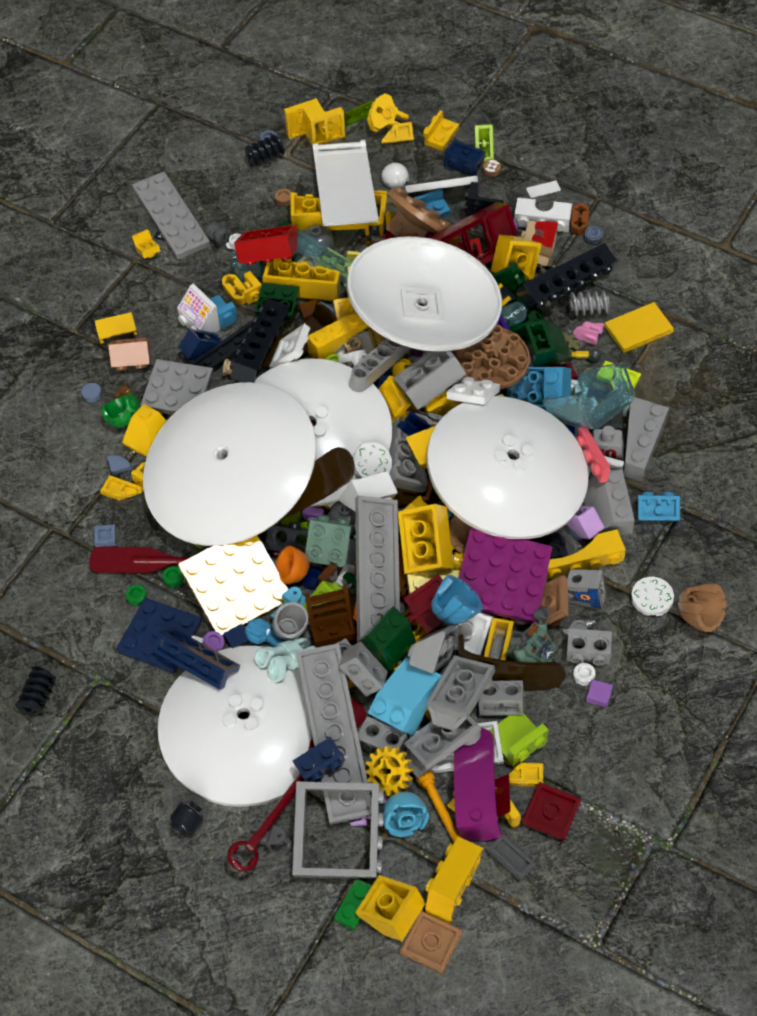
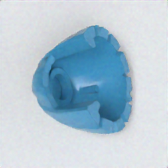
(455, 601)

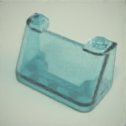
(603, 395)

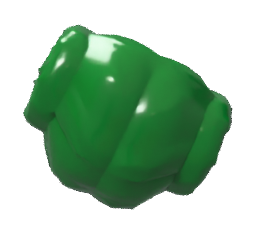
(120, 410)

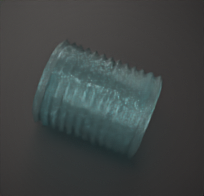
(513, 313)

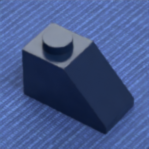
(197, 342)

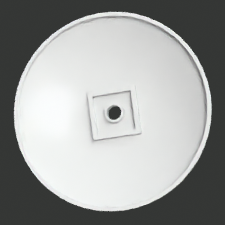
(454, 287)
(340, 414)
(500, 494)
(232, 757)

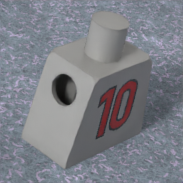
(610, 442)

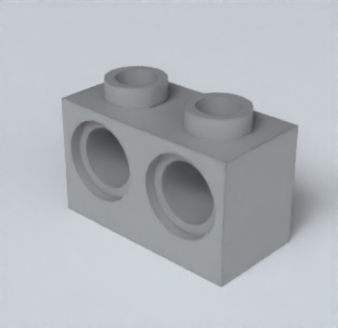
(589, 641)
(363, 669)
(503, 699)
(384, 735)

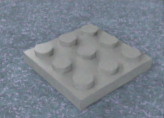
(175, 385)

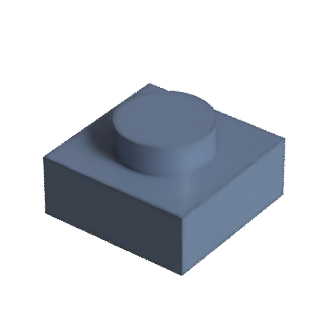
(105, 536)

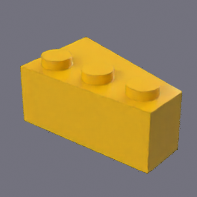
(452, 879)

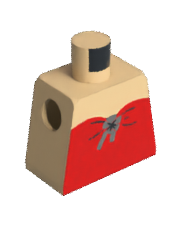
(542, 232)

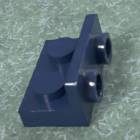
(463, 158)
(319, 761)

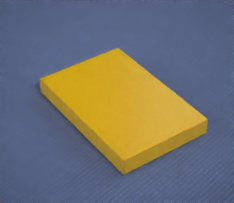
(638, 327)

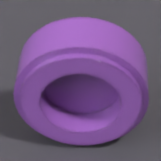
(213, 640)

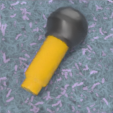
(593, 354)

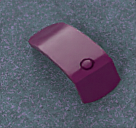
(476, 790)

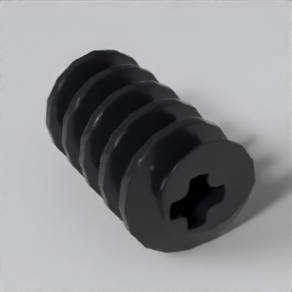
(264, 149)
(34, 691)

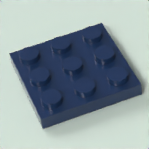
(143, 631)

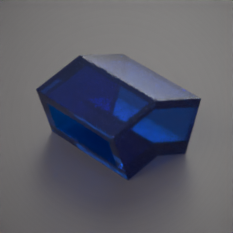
(411, 423)

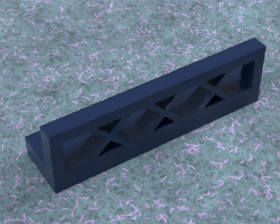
(195, 657)

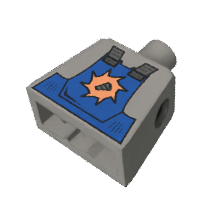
(586, 588)

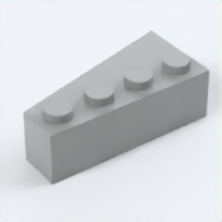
(644, 431)
(405, 469)

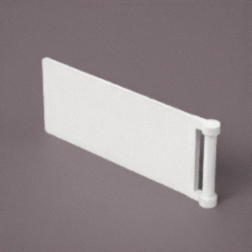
(344, 183)

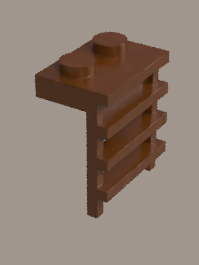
(334, 625)

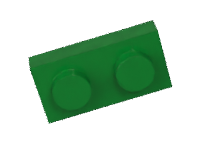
(346, 913)

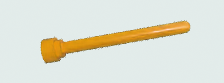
(427, 781)

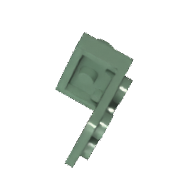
(328, 540)

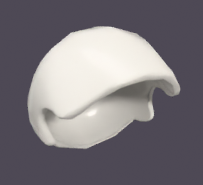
(395, 175)

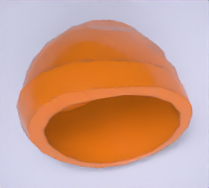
(292, 565)

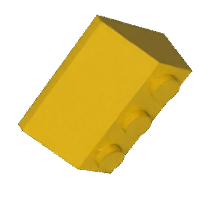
(425, 539)

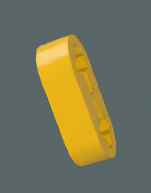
(232, 290)

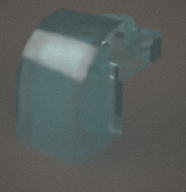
(240, 269)

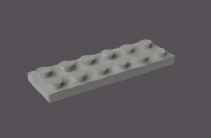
(171, 215)

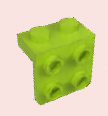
(520, 737)

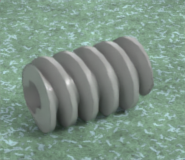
(589, 302)

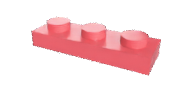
(593, 455)

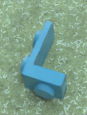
(226, 312)

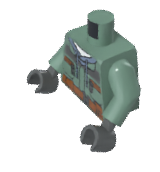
(534, 642)

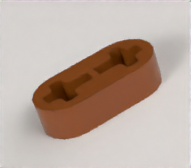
(583, 219)

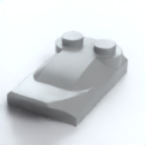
(459, 691)
(436, 743)

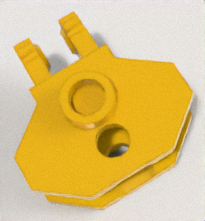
(386, 115)

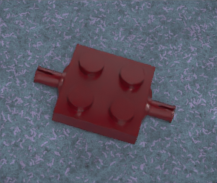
(420, 605)

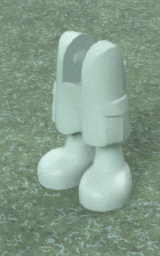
(281, 657)

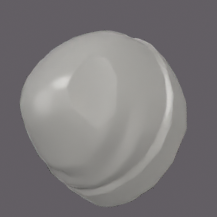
(290, 621)

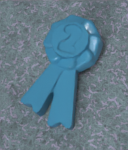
(259, 632)

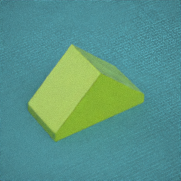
(484, 140)

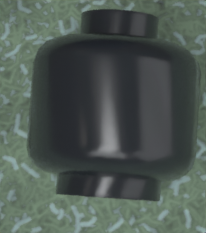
(186, 818)

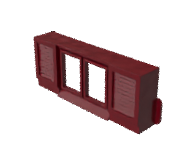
(495, 221)

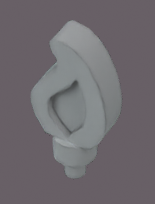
(579, 624)

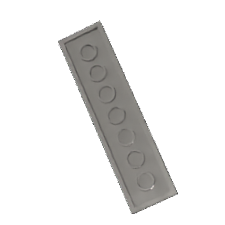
(376, 560)
(333, 717)

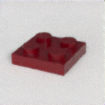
(551, 811)

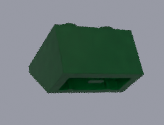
(281, 293)
(545, 343)

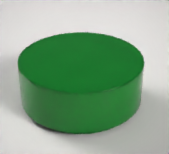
(172, 577)
(135, 595)

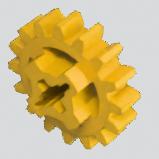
(389, 761)

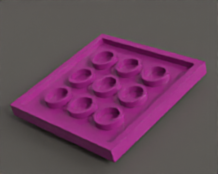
(506, 574)

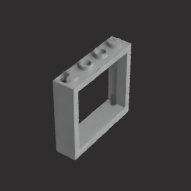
(376, 841)

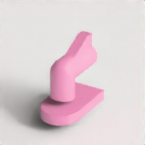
(588, 332)

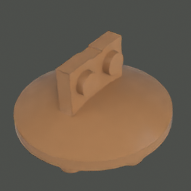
(413, 216)
(496, 358)

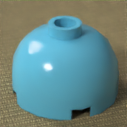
(404, 814)

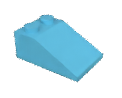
(405, 697)

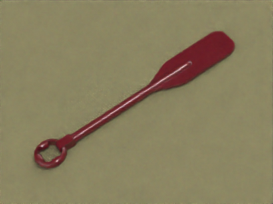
(135, 560)
(359, 715)

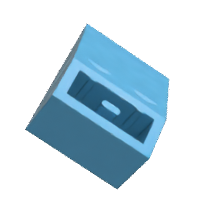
(541, 383)

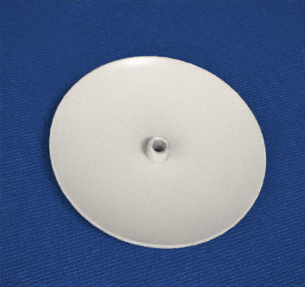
(229, 464)

